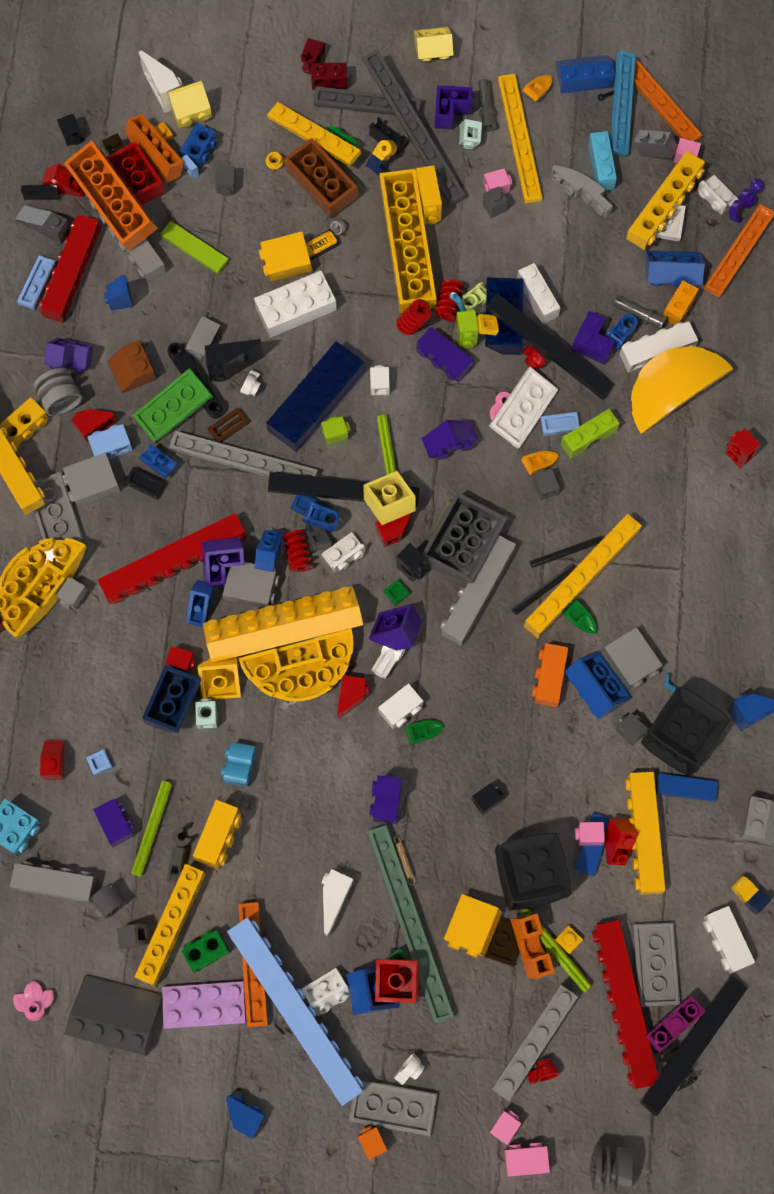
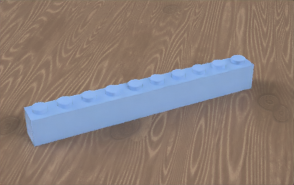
(295, 1012)

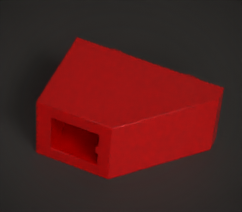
(62, 177)
(393, 531)
(619, 841)

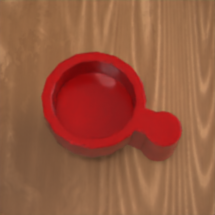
(533, 358)
(545, 1071)

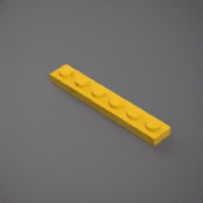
(307, 129)

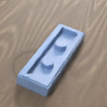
(36, 282)

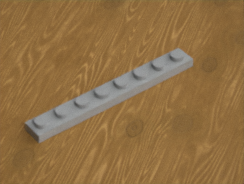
(235, 457)

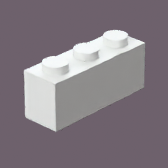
(539, 294)
(728, 940)

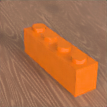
(154, 147)

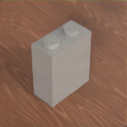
(90, 480)
(250, 586)
(632, 659)

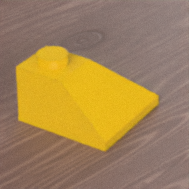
(220, 679)

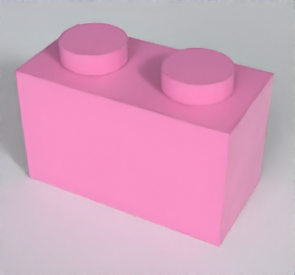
(526, 1160)

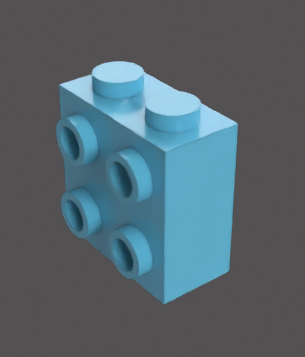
(16, 827)

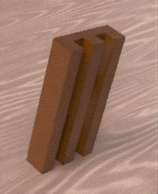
(226, 435)

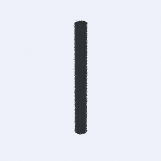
(566, 551)
(542, 590)

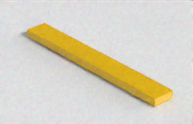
(520, 138)

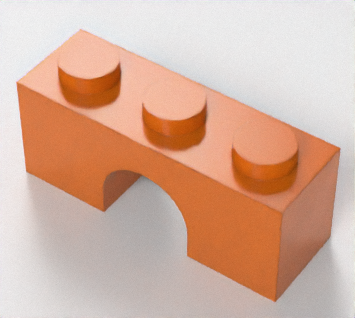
(535, 959)

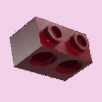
(329, 75)

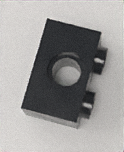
(411, 563)

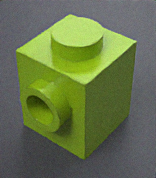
(335, 430)

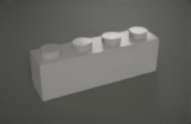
(53, 882)

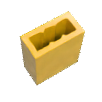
(429, 194)
(285, 257)
(472, 926)

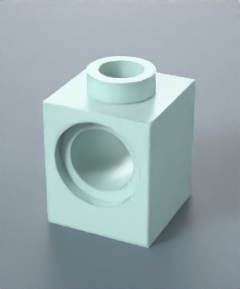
(206, 722)

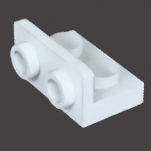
(716, 194)
(343, 553)
(326, 992)

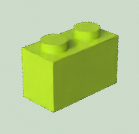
(466, 329)

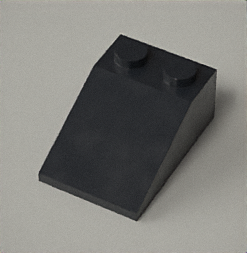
(231, 358)

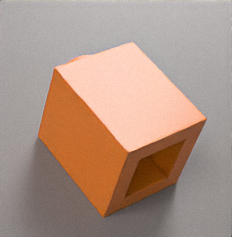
(372, 1142)

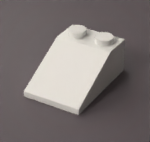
(160, 79)

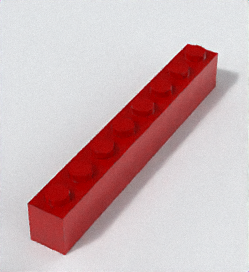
(167, 560)
(626, 1004)

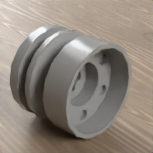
(57, 392)

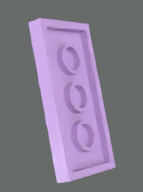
(203, 1005)

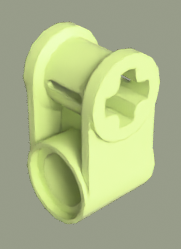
(476, 297)

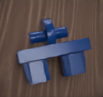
(158, 461)

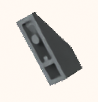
(44, 222)

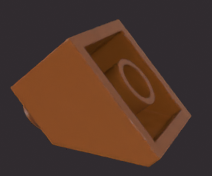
(131, 367)

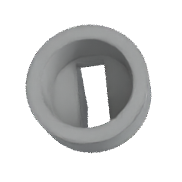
(335, 225)

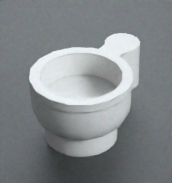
(251, 384)
(411, 1068)

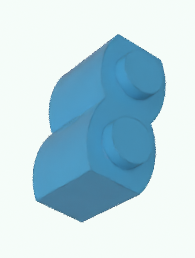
(239, 764)

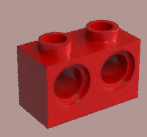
(742, 447)

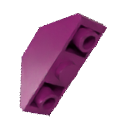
(675, 1024)

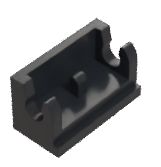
(381, 132)

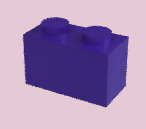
(114, 822)

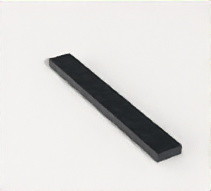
(549, 346)
(321, 487)
(693, 1046)

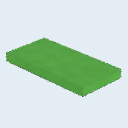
(172, 405)

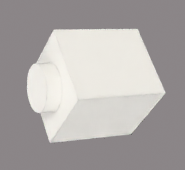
(379, 380)

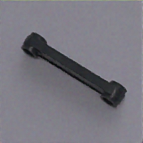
(183, 362)

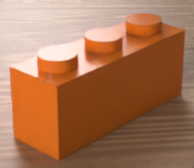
(550, 675)

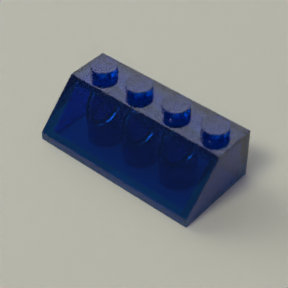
(511, 289)

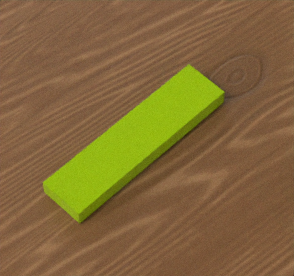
(194, 247)

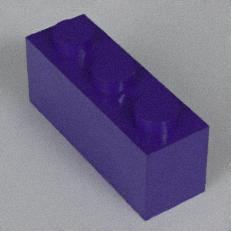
(444, 355)

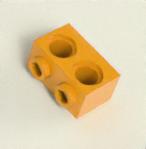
(680, 303)

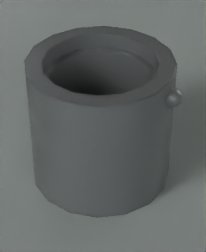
(108, 900)

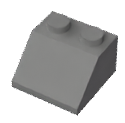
(758, 821)

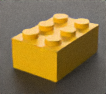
(218, 835)

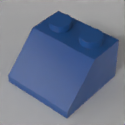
(750, 710)
(362, 993)

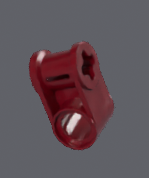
(312, 53)

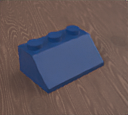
(585, 74)
(673, 267)
(597, 684)

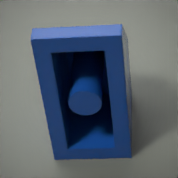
(118, 294)
(200, 603)

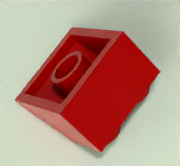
(397, 980)

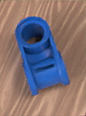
(620, 332)
(318, 515)

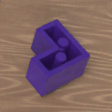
(451, 101)
(590, 341)
(66, 352)
(449, 437)
(217, 556)
(387, 798)

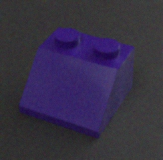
(396, 628)

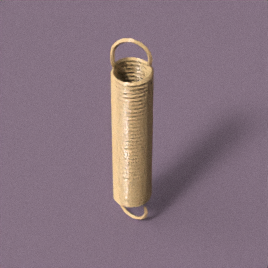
(404, 860)

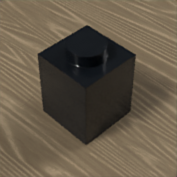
(70, 130)
(487, 798)

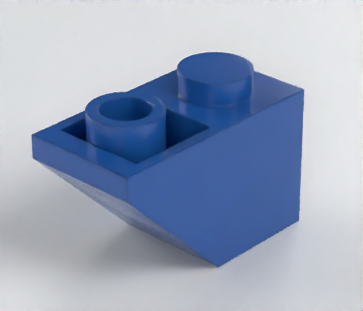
(244, 1118)

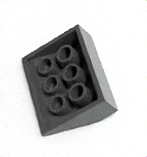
(463, 538)
(114, 1015)

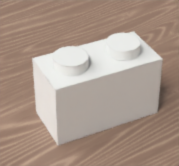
(401, 706)

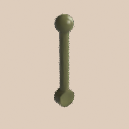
(432, 530)

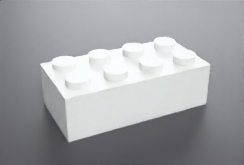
(295, 304)

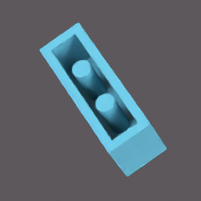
(602, 160)

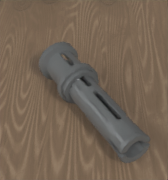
(487, 112)
(647, 316)

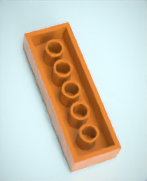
(110, 195)

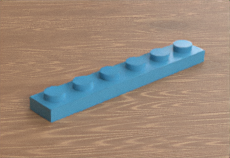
(622, 103)

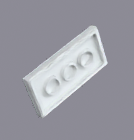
(523, 407)

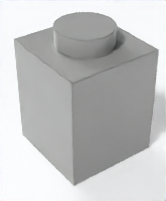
(71, 594)

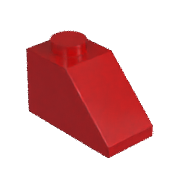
(91, 421)
(351, 694)
(52, 760)

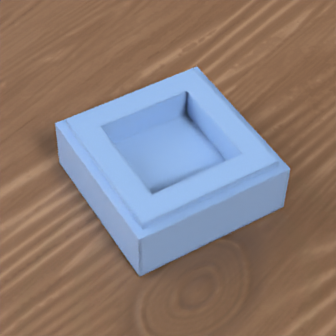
(190, 167)
(99, 762)

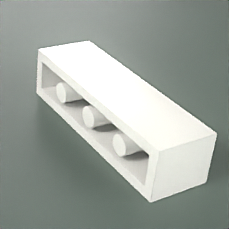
(639, 353)

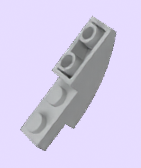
(578, 184)

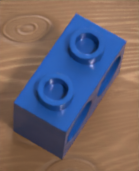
(195, 144)
(268, 550)

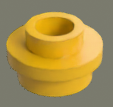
(274, 156)

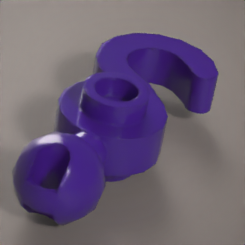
(746, 199)

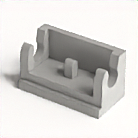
(202, 336)

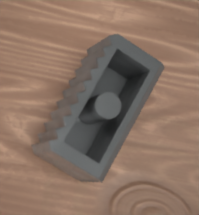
(655, 143)

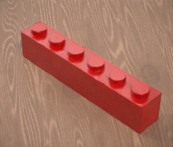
(70, 268)

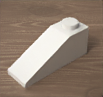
(334, 895)

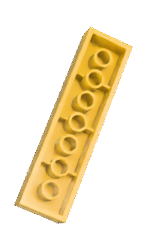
(407, 238)
(282, 624)

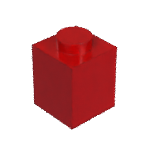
(181, 660)

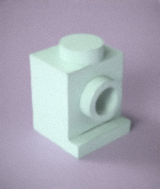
(473, 130)

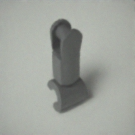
(178, 854)

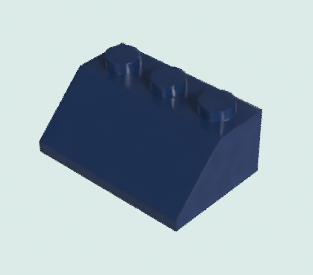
(171, 700)

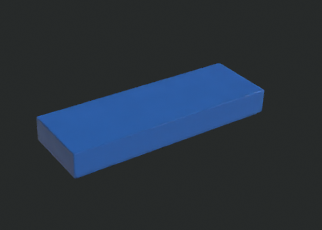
(686, 787)
(590, 854)

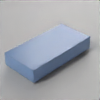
(559, 423)

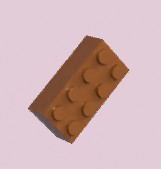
(321, 177)

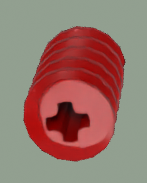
(447, 307)
(413, 317)
(295, 551)

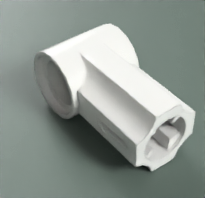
(387, 661)

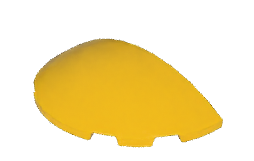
(673, 380)
(33, 581)
(301, 669)

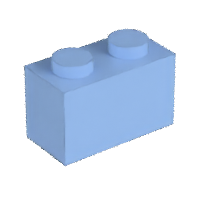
(112, 441)

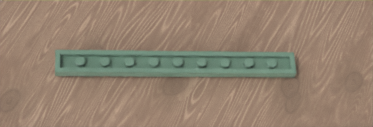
(410, 923)

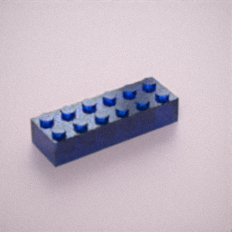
(316, 396)

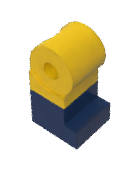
(381, 155)
(750, 895)

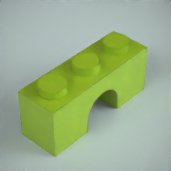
(581, 437)

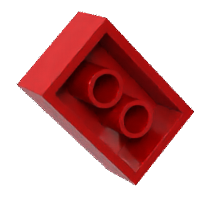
(137, 173)

